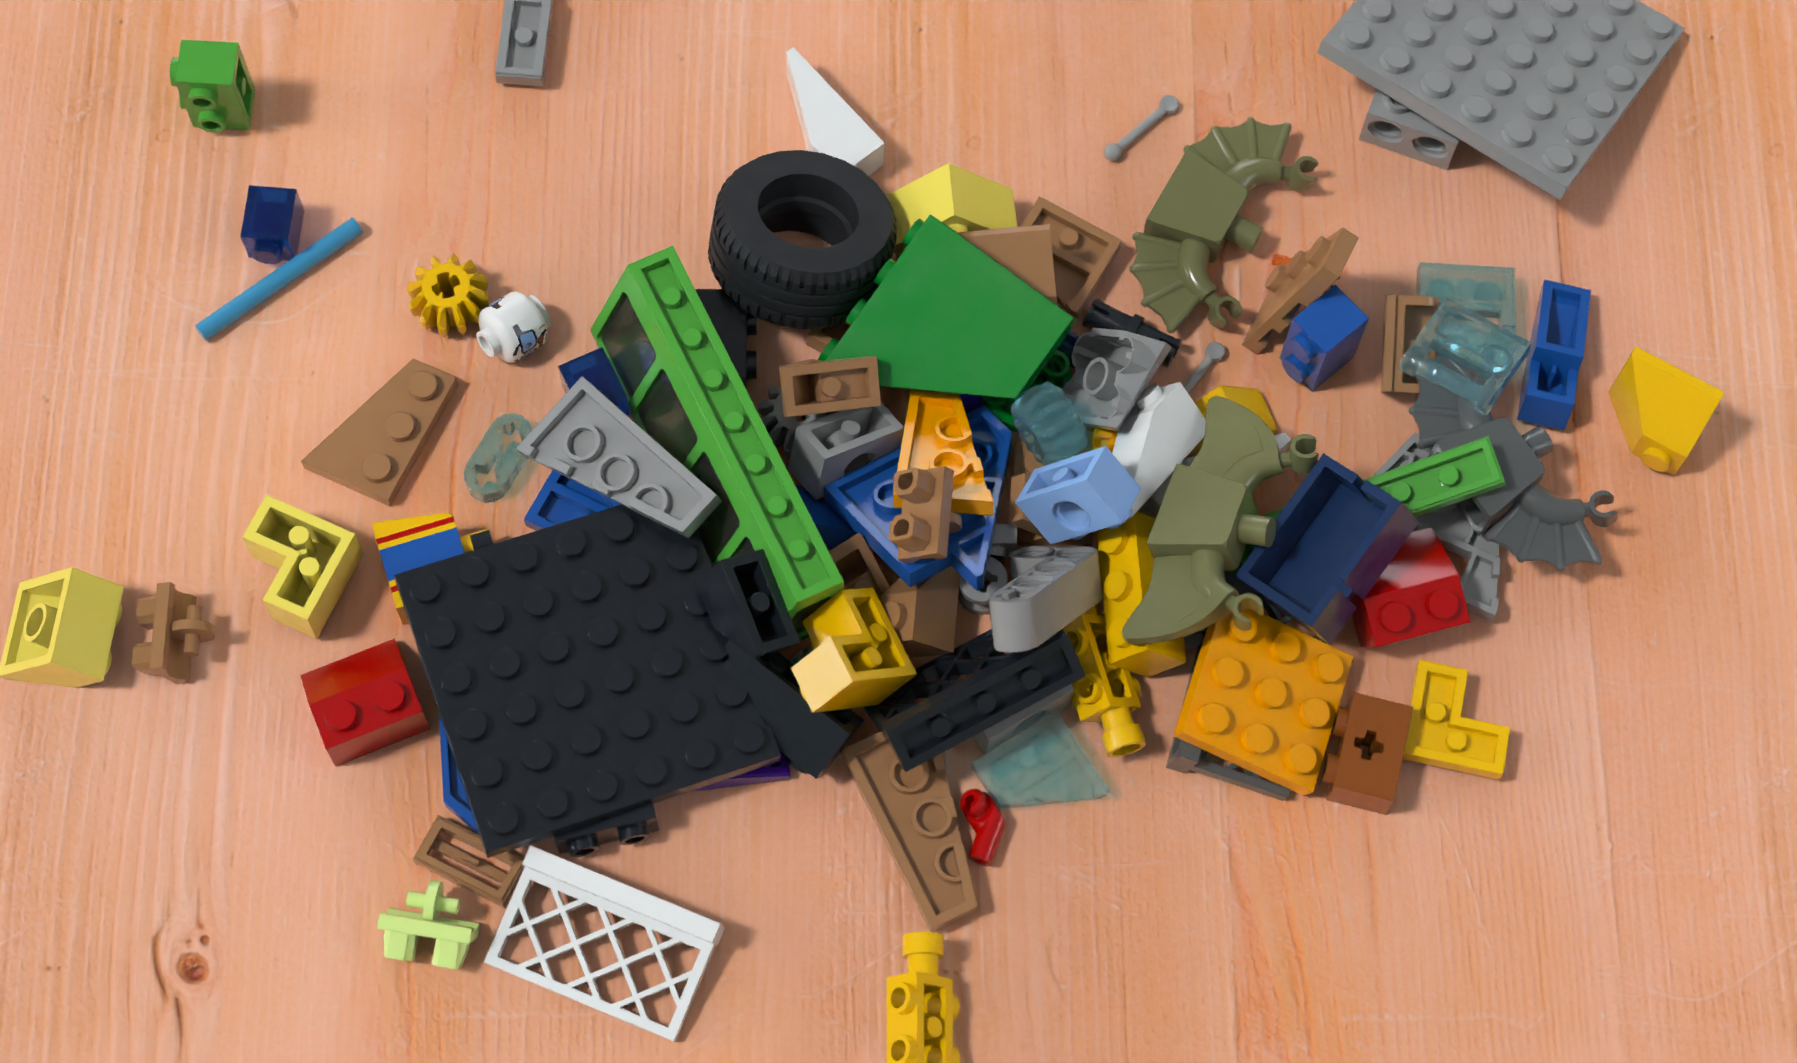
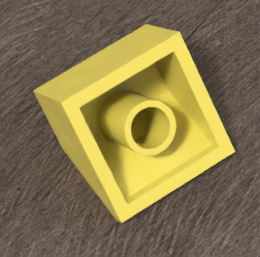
(62, 629)

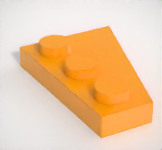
(941, 436)

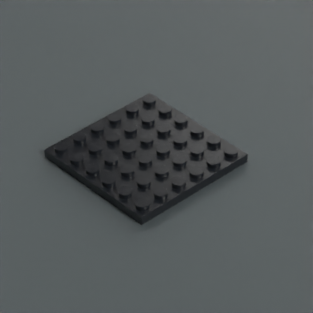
(580, 675)

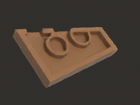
(1299, 284)

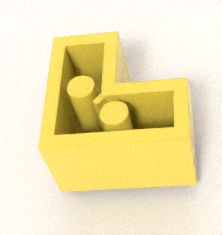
(955, 198)
(312, 559)

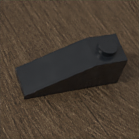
(805, 737)

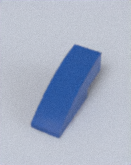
(1554, 355)

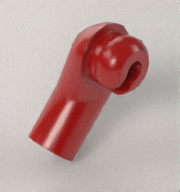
(986, 822)

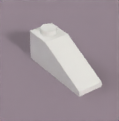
(828, 121)
(1158, 436)

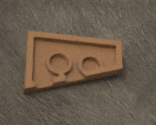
(386, 434)

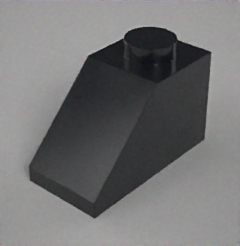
(748, 604)

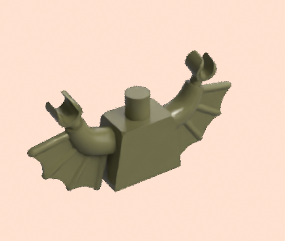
(1204, 211)

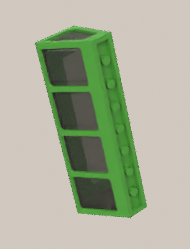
(701, 413)

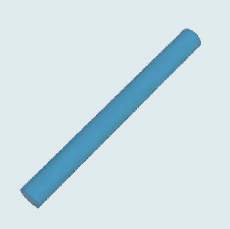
(278, 279)

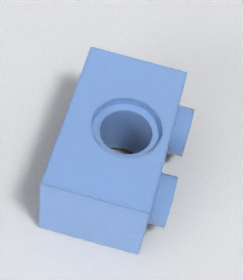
(1078, 496)

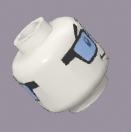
(513, 327)

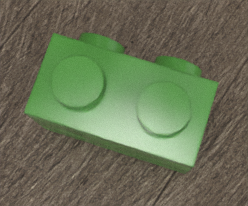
(213, 85)

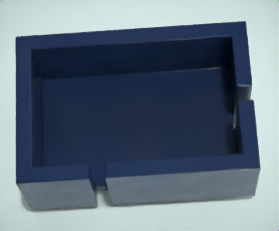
(1328, 548)

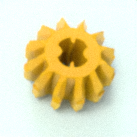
(444, 278)

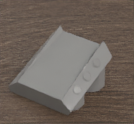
(1111, 374)

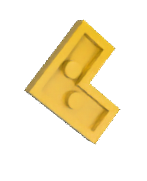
(1441, 735)

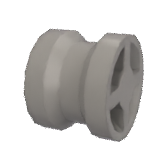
(977, 601)

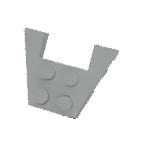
(1459, 537)

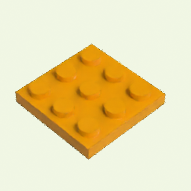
(1265, 699)

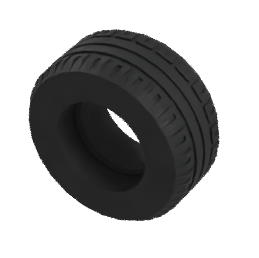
(807, 195)

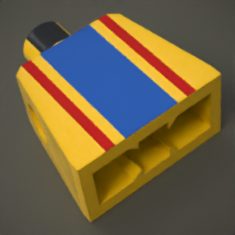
(419, 542)

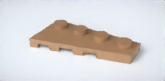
(918, 827)

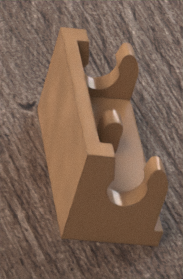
(1403, 322)

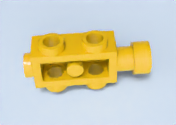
(1099, 694)
(916, 1022)

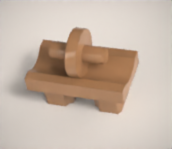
(926, 513)
(175, 634)

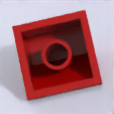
(1412, 596)
(364, 702)

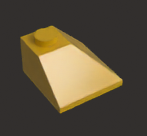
(1661, 409)

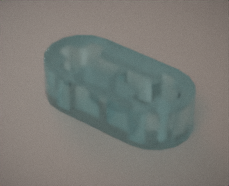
(490, 452)

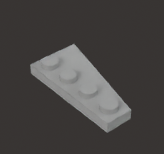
(610, 454)

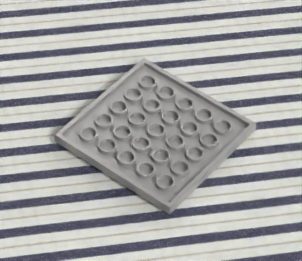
(1509, 76)

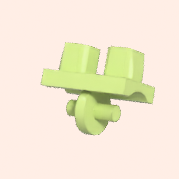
(405, 927)

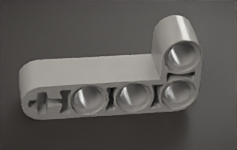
(1045, 594)

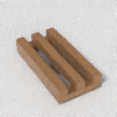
(431, 842)

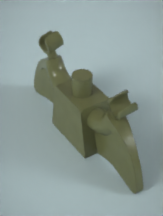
(1209, 522)

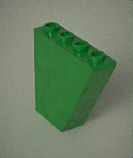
(952, 320)

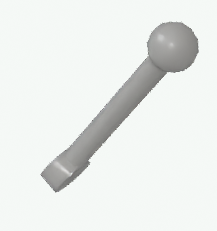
(1167, 107)
(1213, 354)

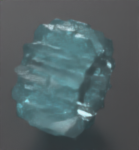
(1049, 424)

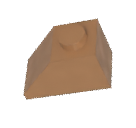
(924, 613)

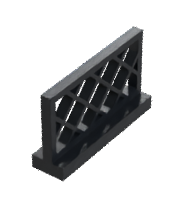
(970, 705)

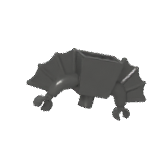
(1523, 512)

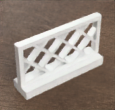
(619, 900)

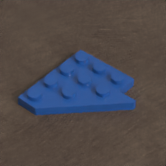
(866, 505)

